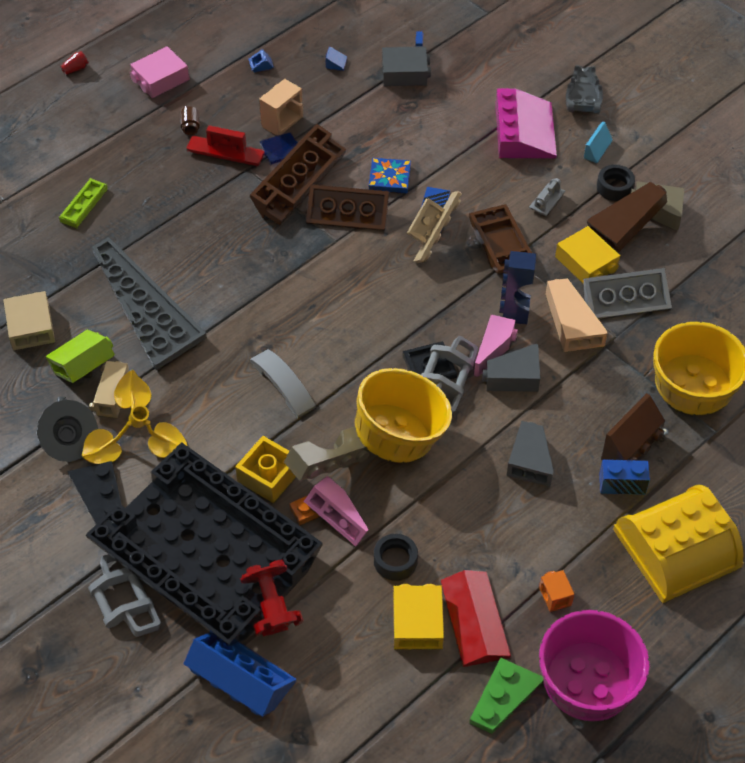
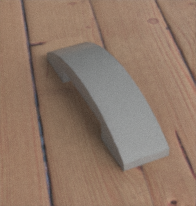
(285, 381)

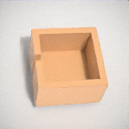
(281, 107)

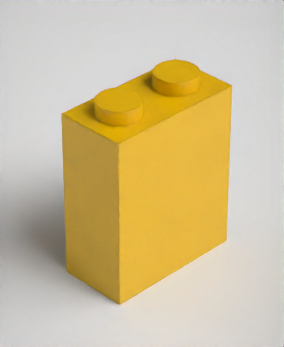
(587, 255)
(418, 617)

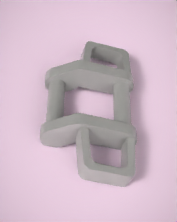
(465, 363)
(125, 611)

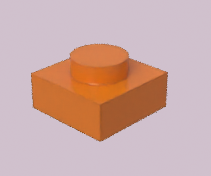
(302, 511)

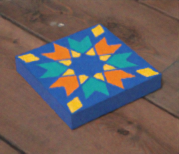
(389, 175)

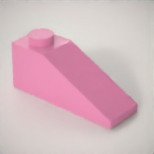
(496, 341)
(337, 509)

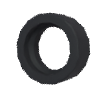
(615, 172)
(396, 572)

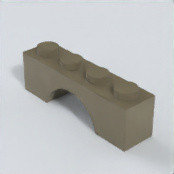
(310, 460)

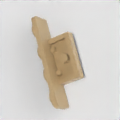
(429, 223)

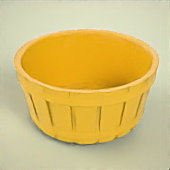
(698, 367)
(400, 414)

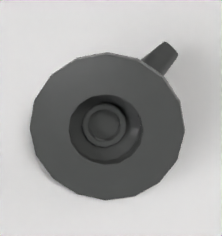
(65, 428)

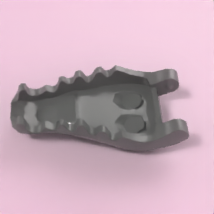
(584, 91)

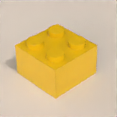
(265, 469)

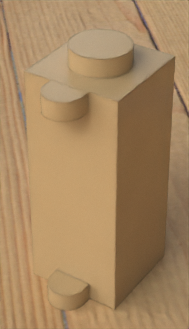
(104, 399)

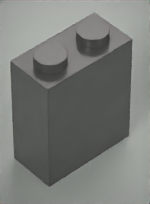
(405, 66)

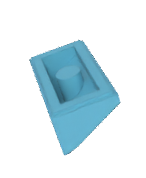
(598, 143)

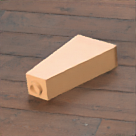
(573, 318)

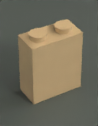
(29, 320)

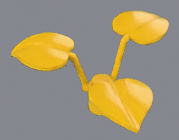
(132, 393)

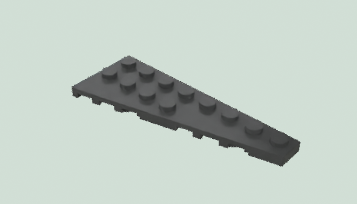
(156, 319)

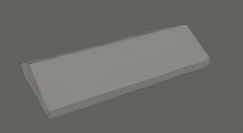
(627, 293)

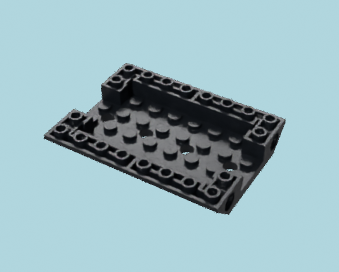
(226, 525)

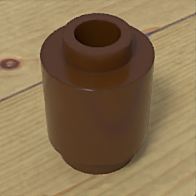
(189, 120)

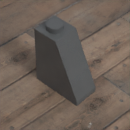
(514, 371)
(531, 456)

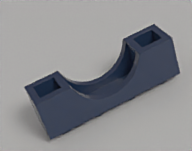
(520, 273)

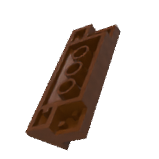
(291, 178)

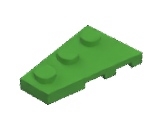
(504, 693)

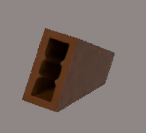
(628, 216)

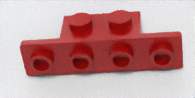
(225, 145)

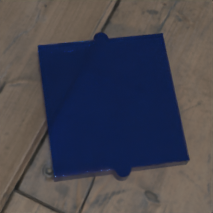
(278, 147)

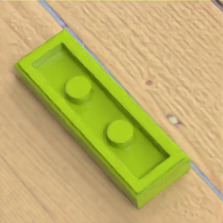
(83, 203)

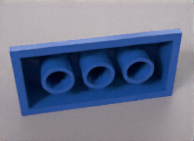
(239, 673)

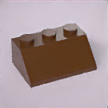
(634, 432)

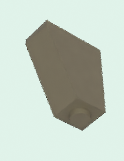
(671, 212)

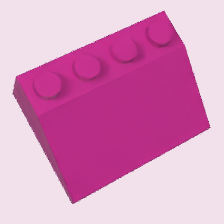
(524, 125)

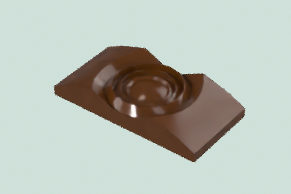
(498, 235)

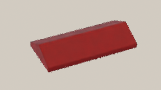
(474, 618)

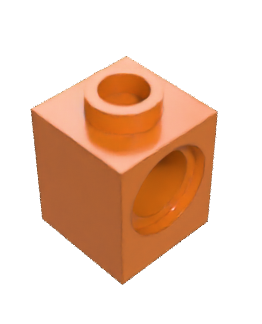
(556, 590)

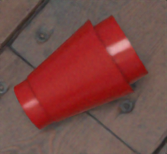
(74, 63)

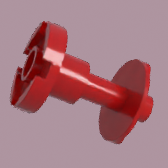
(273, 607)

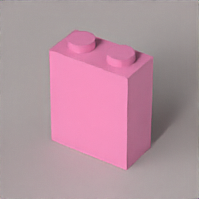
(159, 72)

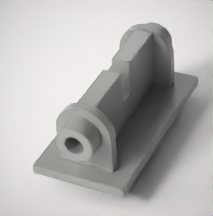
(548, 197)

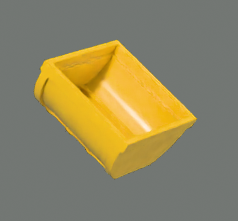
(682, 542)

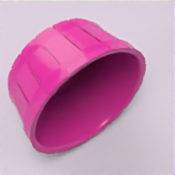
(593, 664)

